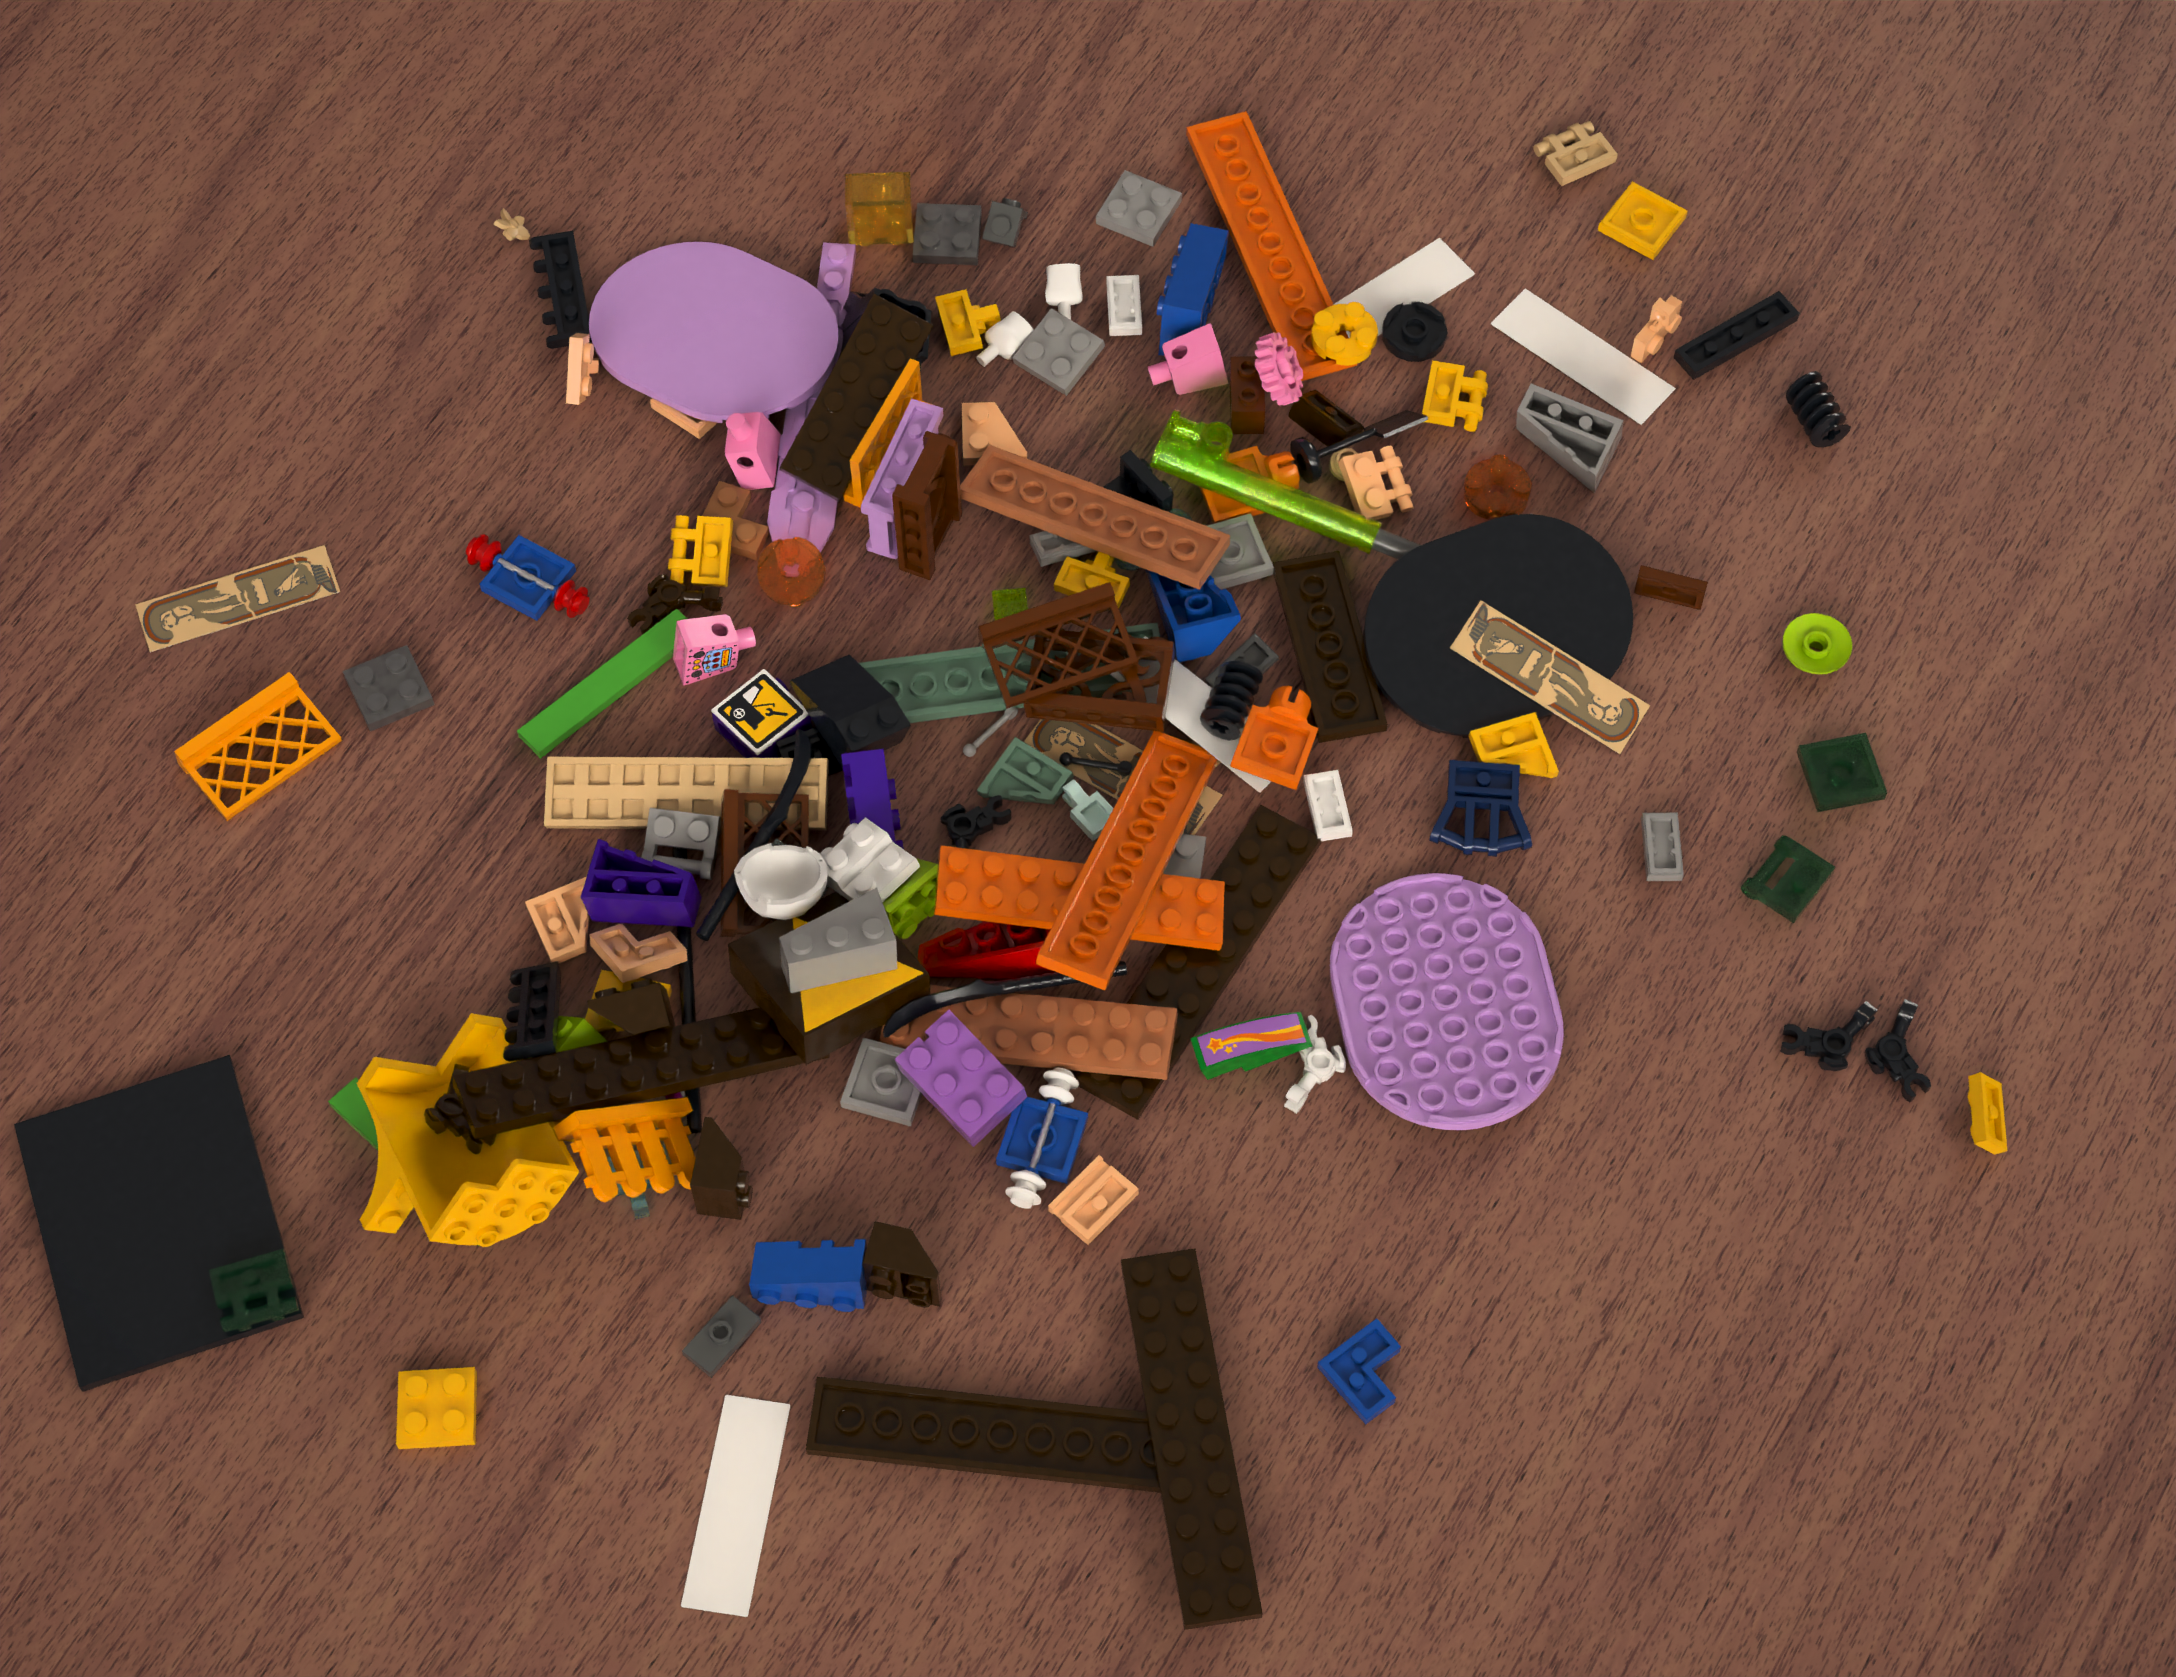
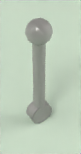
(970, 749)

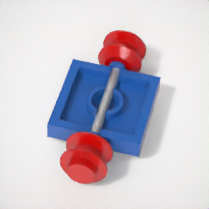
(527, 577)

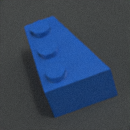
(810, 1275)

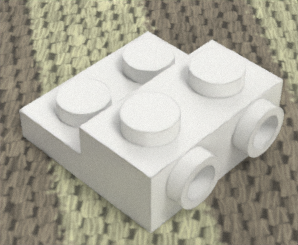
(867, 861)

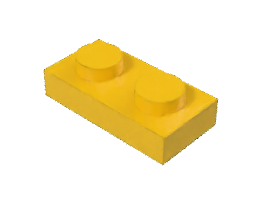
(1987, 1113)

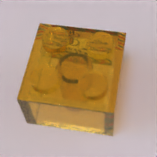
(879, 208)

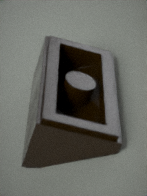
(1323, 418)

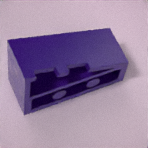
(870, 791)
(638, 891)

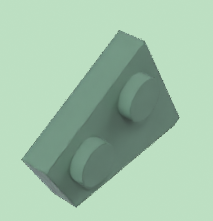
(1025, 776)

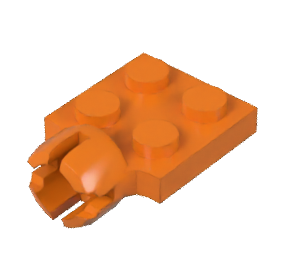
(1274, 466)
(1277, 739)

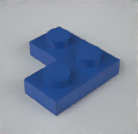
(1352, 1370)

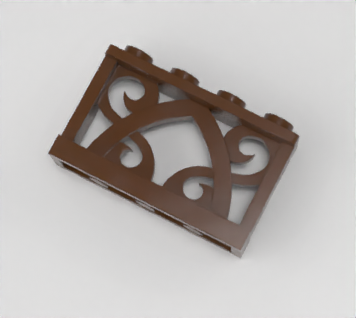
(927, 505)
(1106, 711)

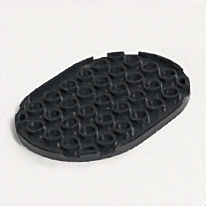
(1522, 566)

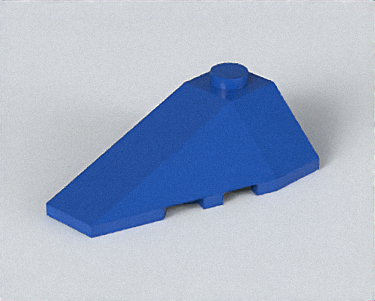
(1194, 617)

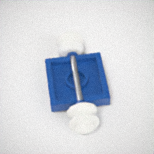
(1042, 1139)

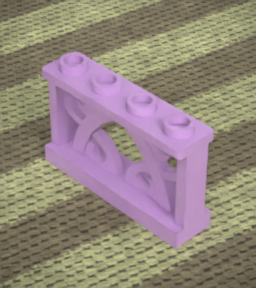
(895, 470)

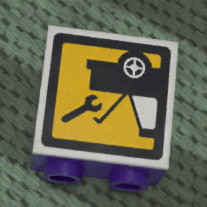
(760, 716)

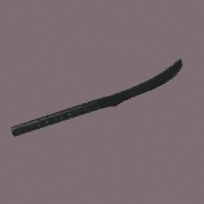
(777, 815)
(976, 990)

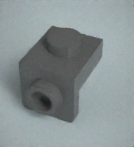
(1004, 222)

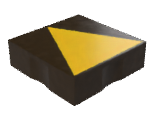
(828, 1015)

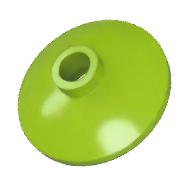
(1818, 632)

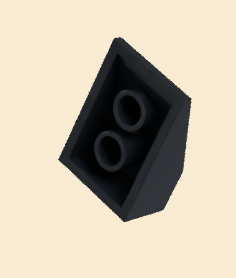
(850, 708)

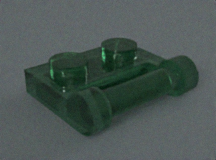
(1797, 885)

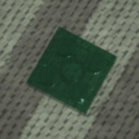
(1841, 772)

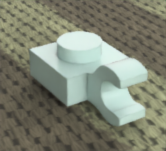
(1088, 811)

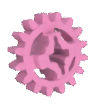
(1278, 368)

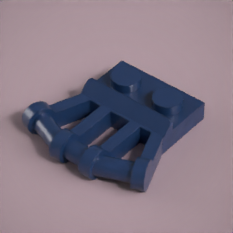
(1488, 788)

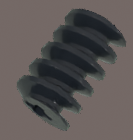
(1817, 410)
(1231, 699)

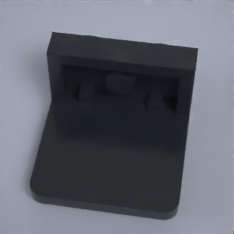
(1140, 483)

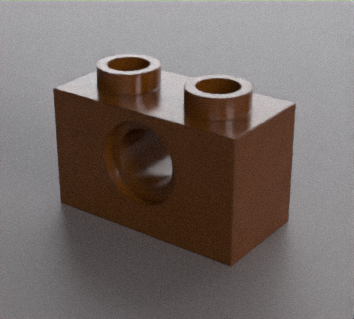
(1246, 397)

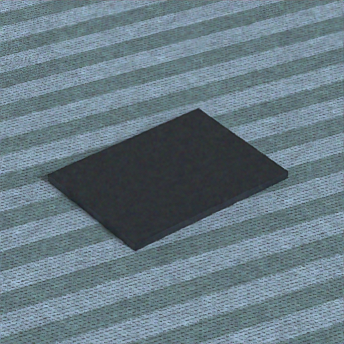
(139, 1207)

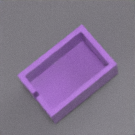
(961, 1078)

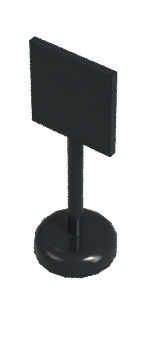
(1308, 458)

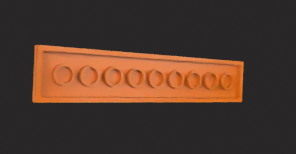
(1264, 234)
(1127, 861)

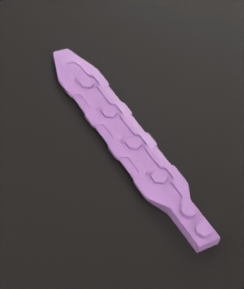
(795, 506)

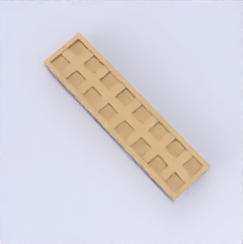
(623, 789)

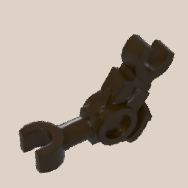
(670, 595)
(450, 1115)

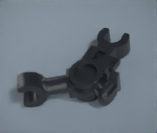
(965, 827)
(1830, 1045)
(1893, 1054)

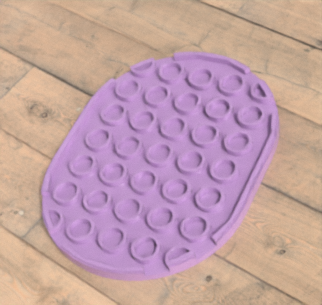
(714, 331)
(1446, 1002)

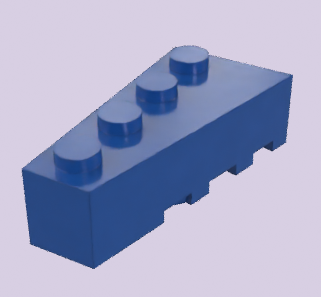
(1193, 282)

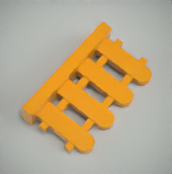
(641, 1120)

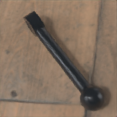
(1124, 768)

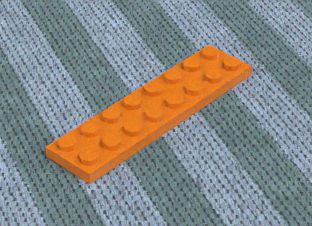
(1034, 890)

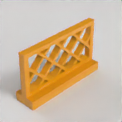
(877, 439)
(246, 720)

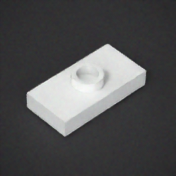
(1124, 305)
(1327, 805)

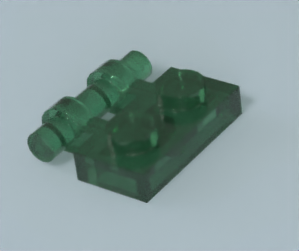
(251, 1280)

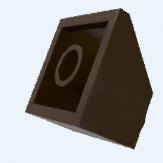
(718, 1176)

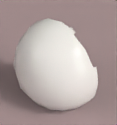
(781, 880)

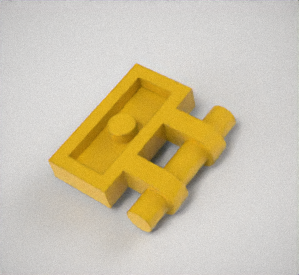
(1443, 394)
(711, 550)

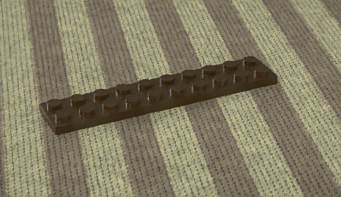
(1257, 880)
(622, 1071)
(982, 1434)
(1190, 1440)

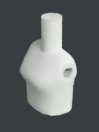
(1063, 287)
(1005, 338)

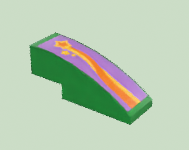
(1250, 1043)

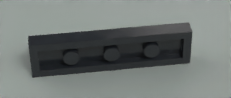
(1736, 335)

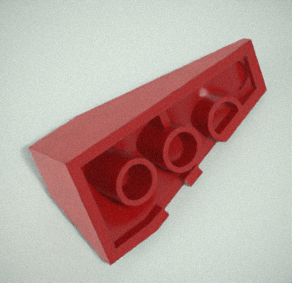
(985, 952)

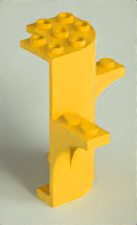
(454, 1191)

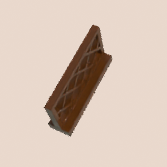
(1047, 617)
(733, 847)

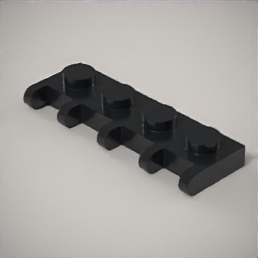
(564, 287)
(536, 1013)

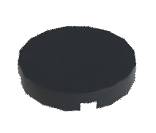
(1414, 331)

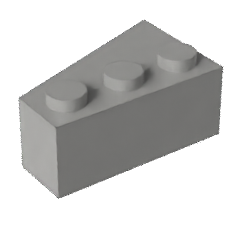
(1570, 433)
(840, 945)

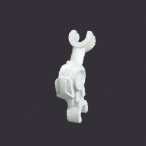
(1318, 1067)

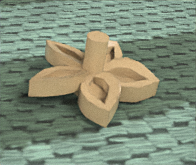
(512, 226)

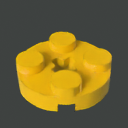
(1345, 317)

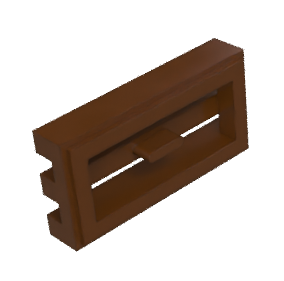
(1670, 587)

